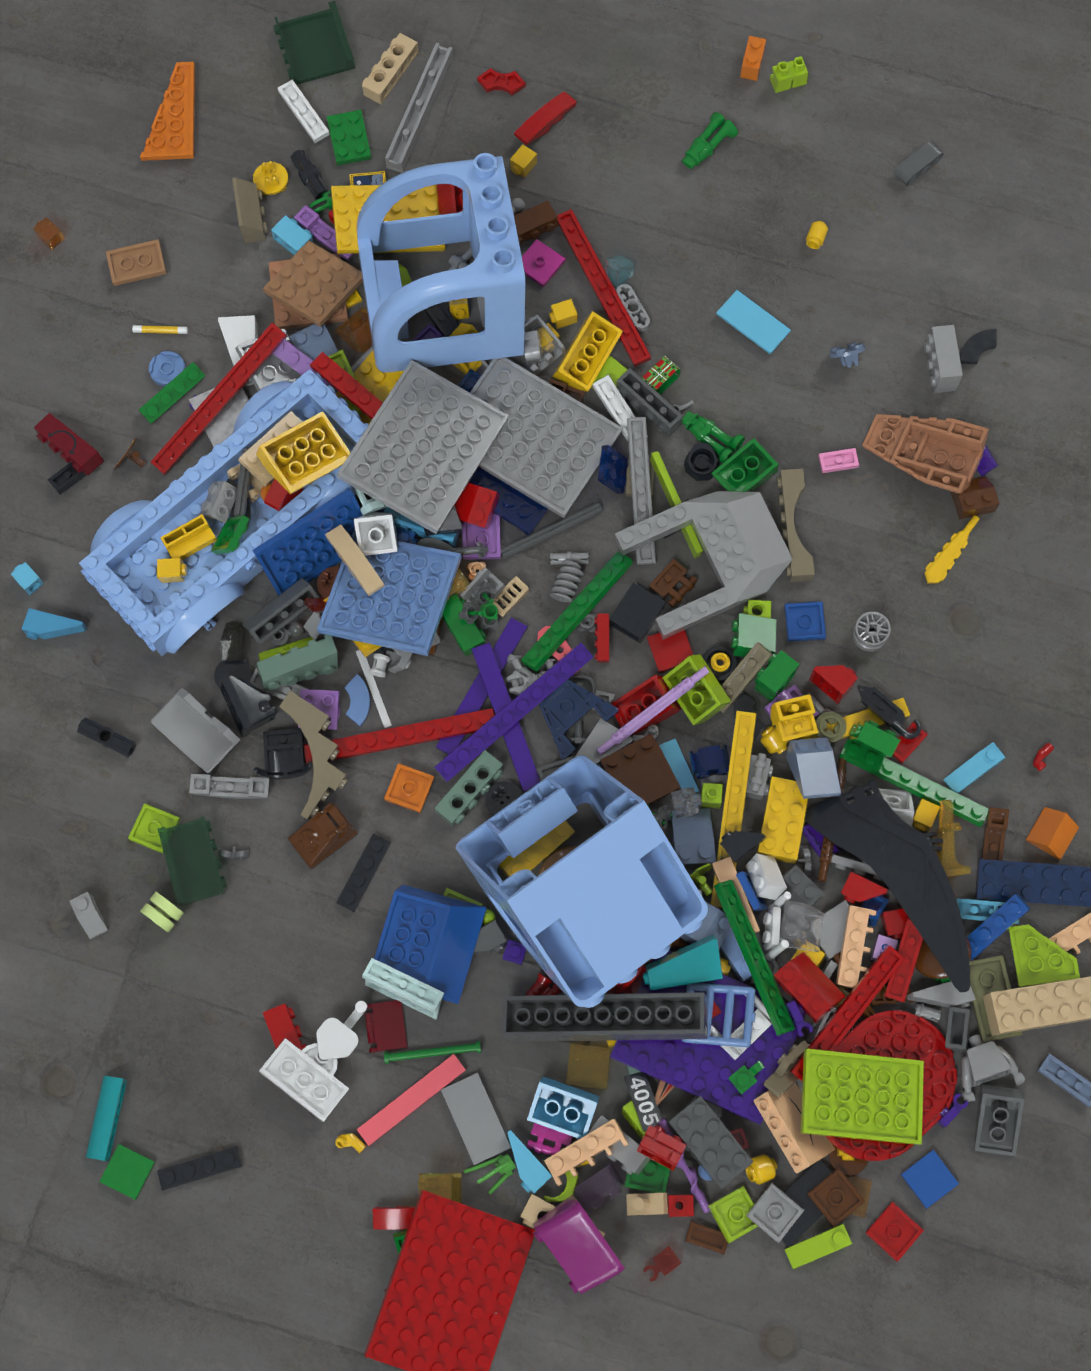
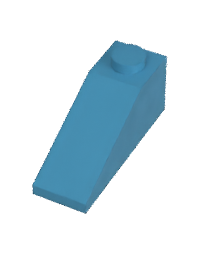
(47, 625)

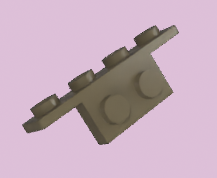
(782, 1079)

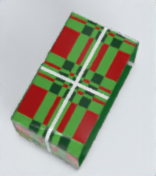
(662, 375)

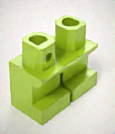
(789, 75)

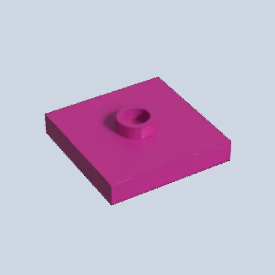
(541, 263)

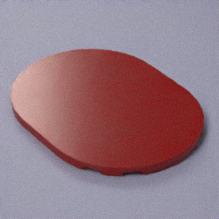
(904, 1037)

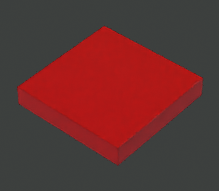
(670, 651)
(894, 1231)

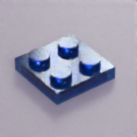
(612, 469)

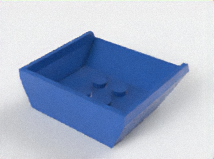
(431, 938)

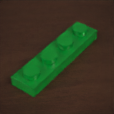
(171, 392)

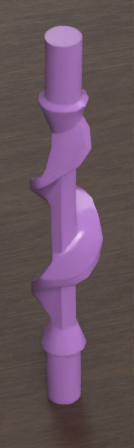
(689, 1171)

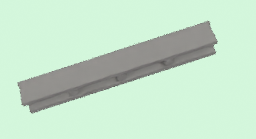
(419, 108)

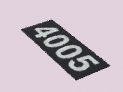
(643, 1100)

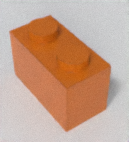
(753, 58)

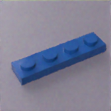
(996, 925)

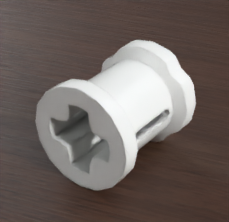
(379, 665)

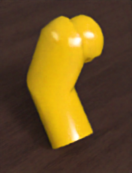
(349, 1140)

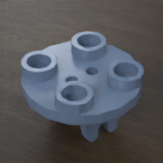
(848, 355)

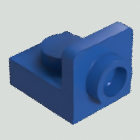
(877, 904)

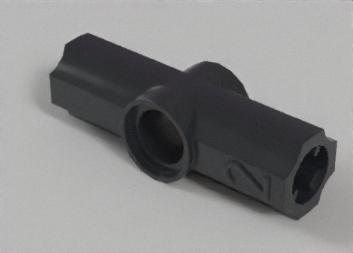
(308, 174)
(96, 733)

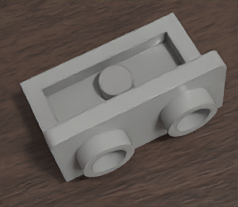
(219, 501)
(482, 577)

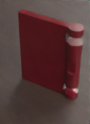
(386, 1026)

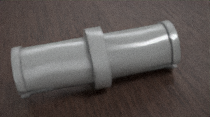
(579, 558)

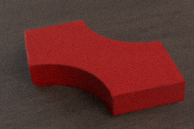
(507, 82)

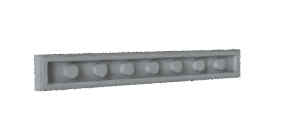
(640, 482)

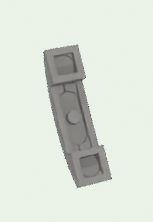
(229, 787)

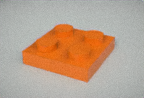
(409, 788)

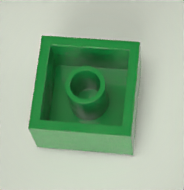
(776, 676)

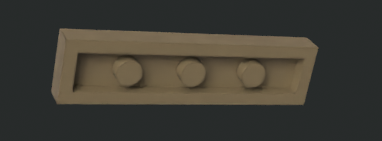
(745, 673)

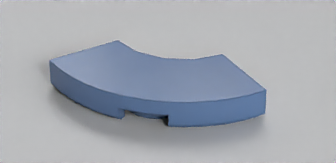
(359, 701)

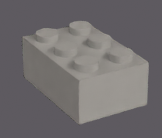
(943, 359)

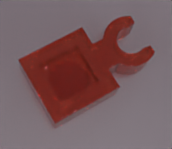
(665, 1263)

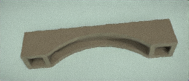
(791, 487)

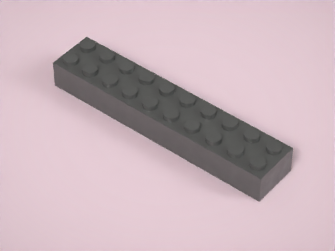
(614, 1018)

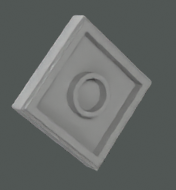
(774, 1213)

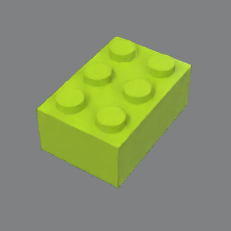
(705, 697)

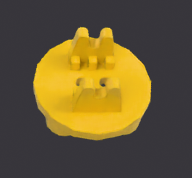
(270, 178)

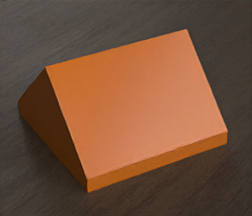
(1052, 832)

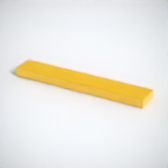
(862, 716)

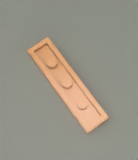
(726, 871)

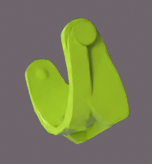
(569, 1190)

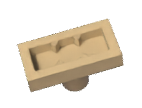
(647, 1204)

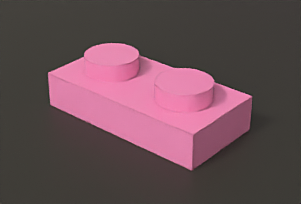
(838, 460)

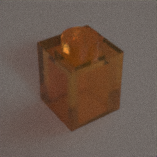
(48, 233)

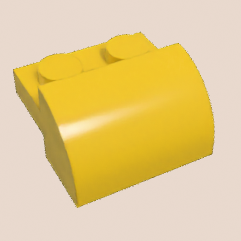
(794, 718)

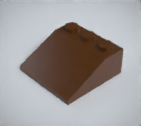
(642, 770)

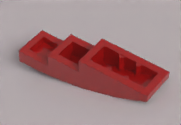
(544, 118)

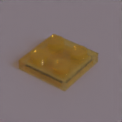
(588, 1066)

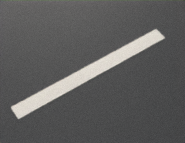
(374, 690)

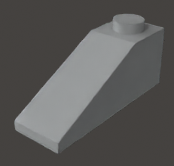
(943, 995)

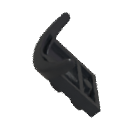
(283, 755)

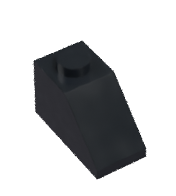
(740, 843)

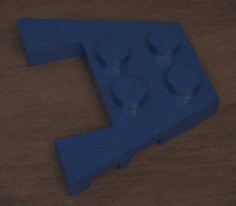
(567, 707)

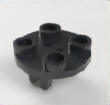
(498, 794)

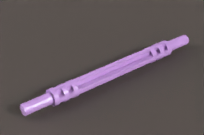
(653, 710)

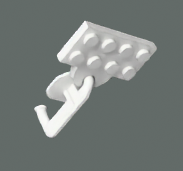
(312, 1078)

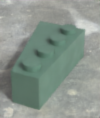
(299, 664)

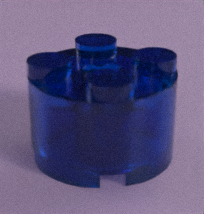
(709, 760)

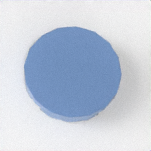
(165, 367)

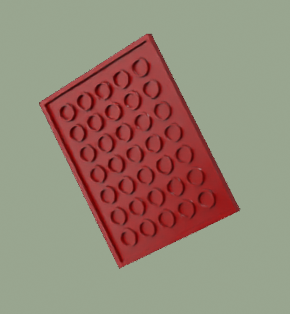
(449, 1288)

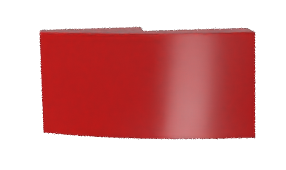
(392, 1218)

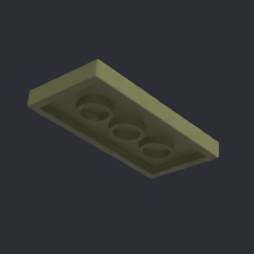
(986, 977)

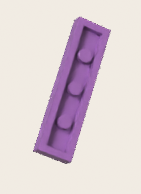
(294, 358)

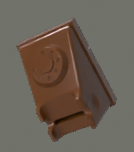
(322, 835)

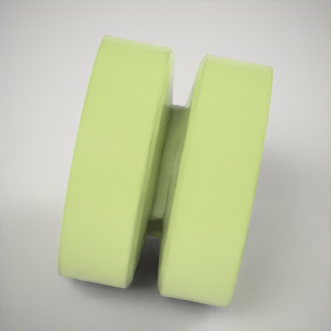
(162, 912)

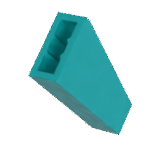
(686, 966)

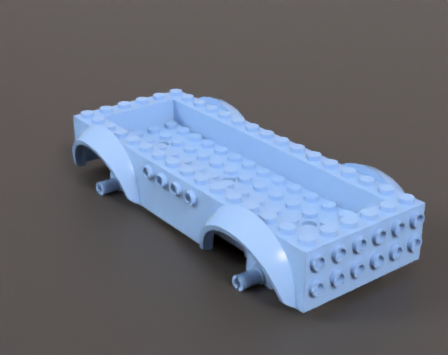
(129, 540)

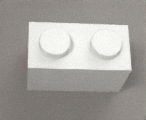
(766, 876)

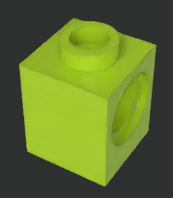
(763, 606)
(711, 795)

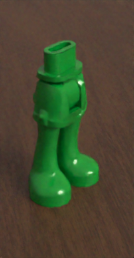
(700, 148)
(702, 429)

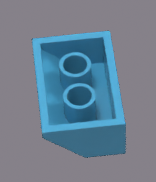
(563, 1108)

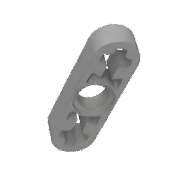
(633, 299)

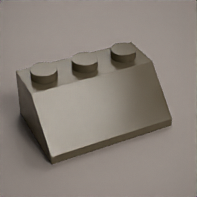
(249, 210)

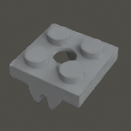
(400, 660)

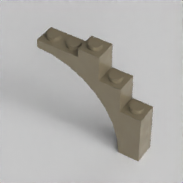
(325, 775)

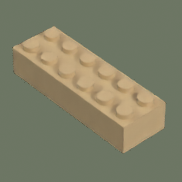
(1038, 1006)

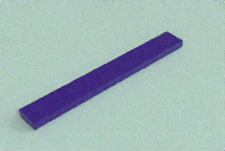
(477, 693)
(499, 699)

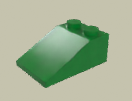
(746, 468)

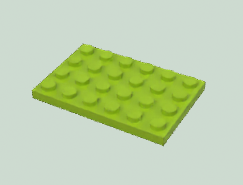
(862, 1096)

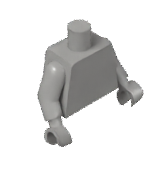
(985, 1064)

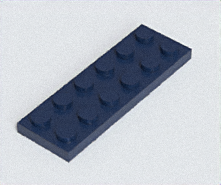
(1034, 882)

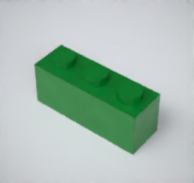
(465, 634)

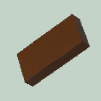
(706, 1238)

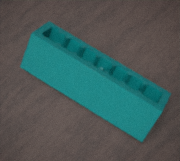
(106, 1118)

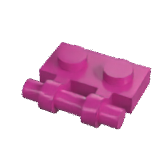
(549, 1134)

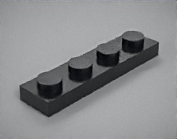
(363, 873)
(199, 1168)

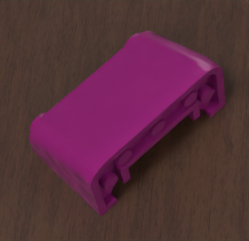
(577, 1246)

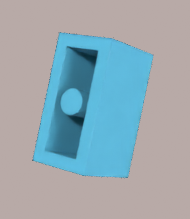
(291, 235)

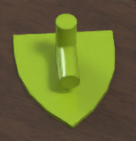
(701, 880)

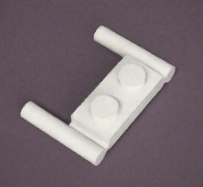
(772, 928)
(761, 1023)

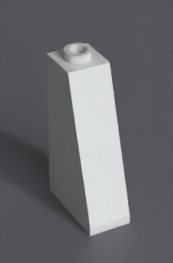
(236, 332)

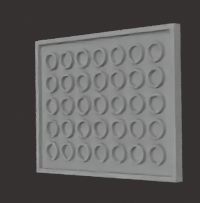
(548, 440)
(423, 446)

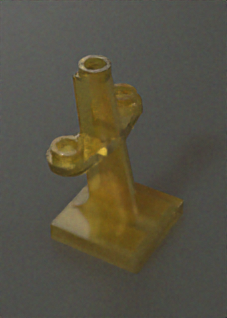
(946, 832)

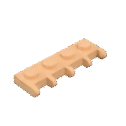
(1074, 934)
(853, 946)
(585, 1149)

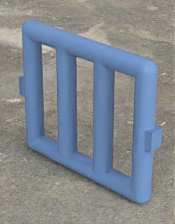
(730, 991)

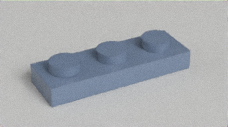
(1066, 1079)

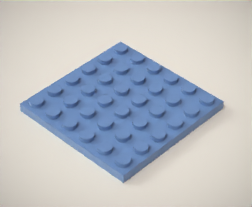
(403, 611)

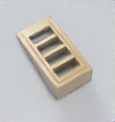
(514, 601)

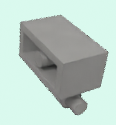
(757, 778)

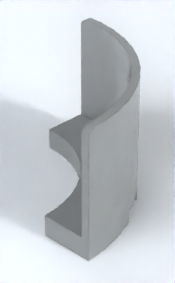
(193, 731)

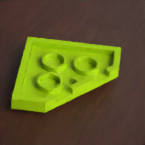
(1039, 958)

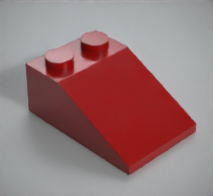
(476, 505)
(641, 698)

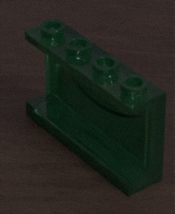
(192, 861)

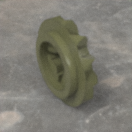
(831, 718)

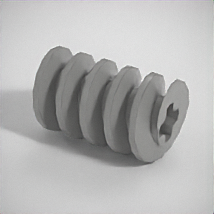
(565, 582)

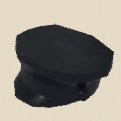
(701, 462)

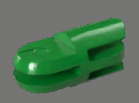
(325, 198)

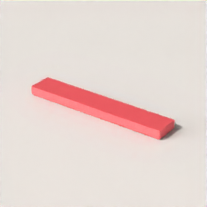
(411, 1100)

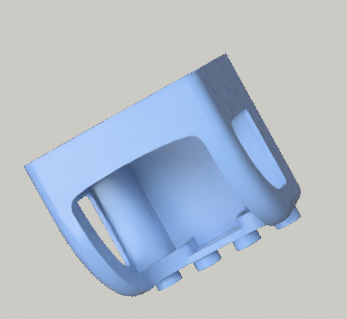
(494, 274)
(602, 903)

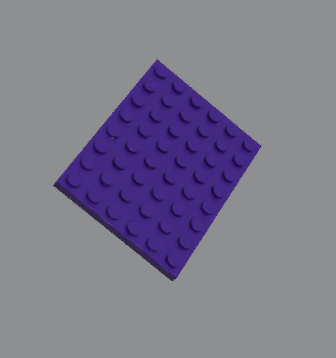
(705, 1067)

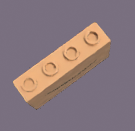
(784, 1120)

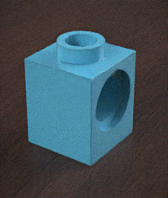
(27, 578)

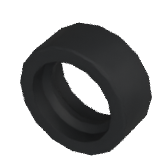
(720, 649)

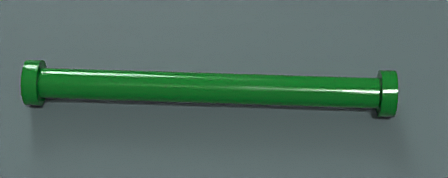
(432, 1052)

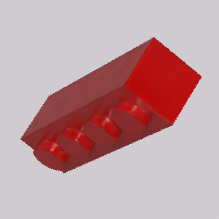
(602, 641)

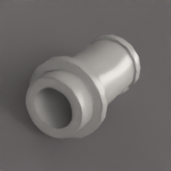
(927, 1012)

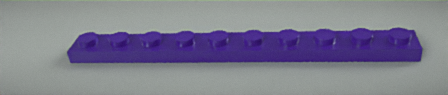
(513, 712)

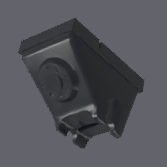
(246, 704)

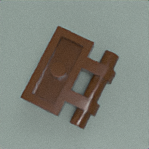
(669, 578)

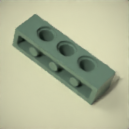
(486, 763)

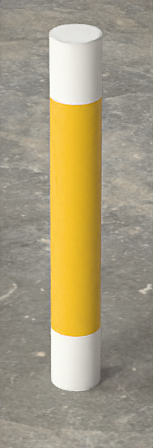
(160, 329)

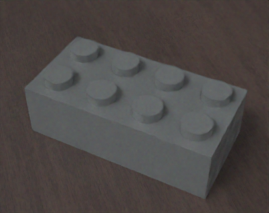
(710, 1142)

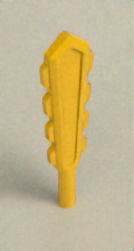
(944, 560)

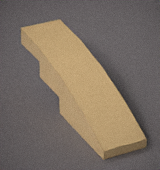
(354, 560)

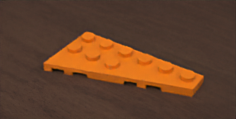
(174, 123)

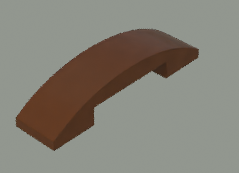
(995, 833)

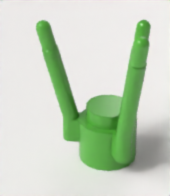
(504, 1165)

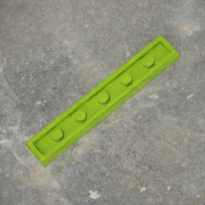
(674, 500)

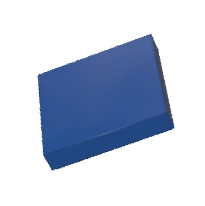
(805, 621)
(756, 902)
(929, 1179)

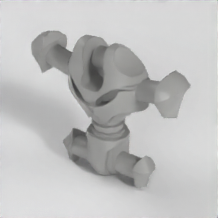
(522, 676)

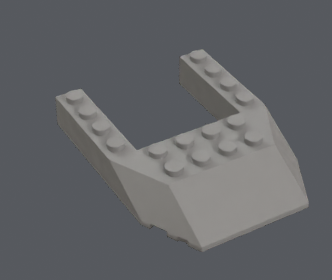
(737, 541)

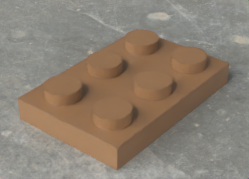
(136, 262)

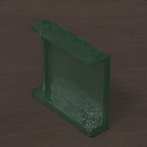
(314, 45)

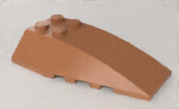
(929, 449)

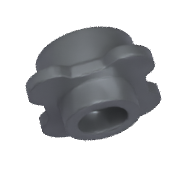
(590, 627)

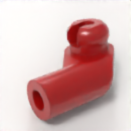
(1041, 754)

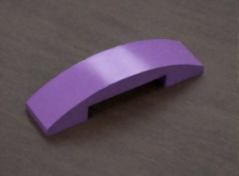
(319, 229)

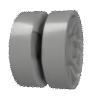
(863, 634)

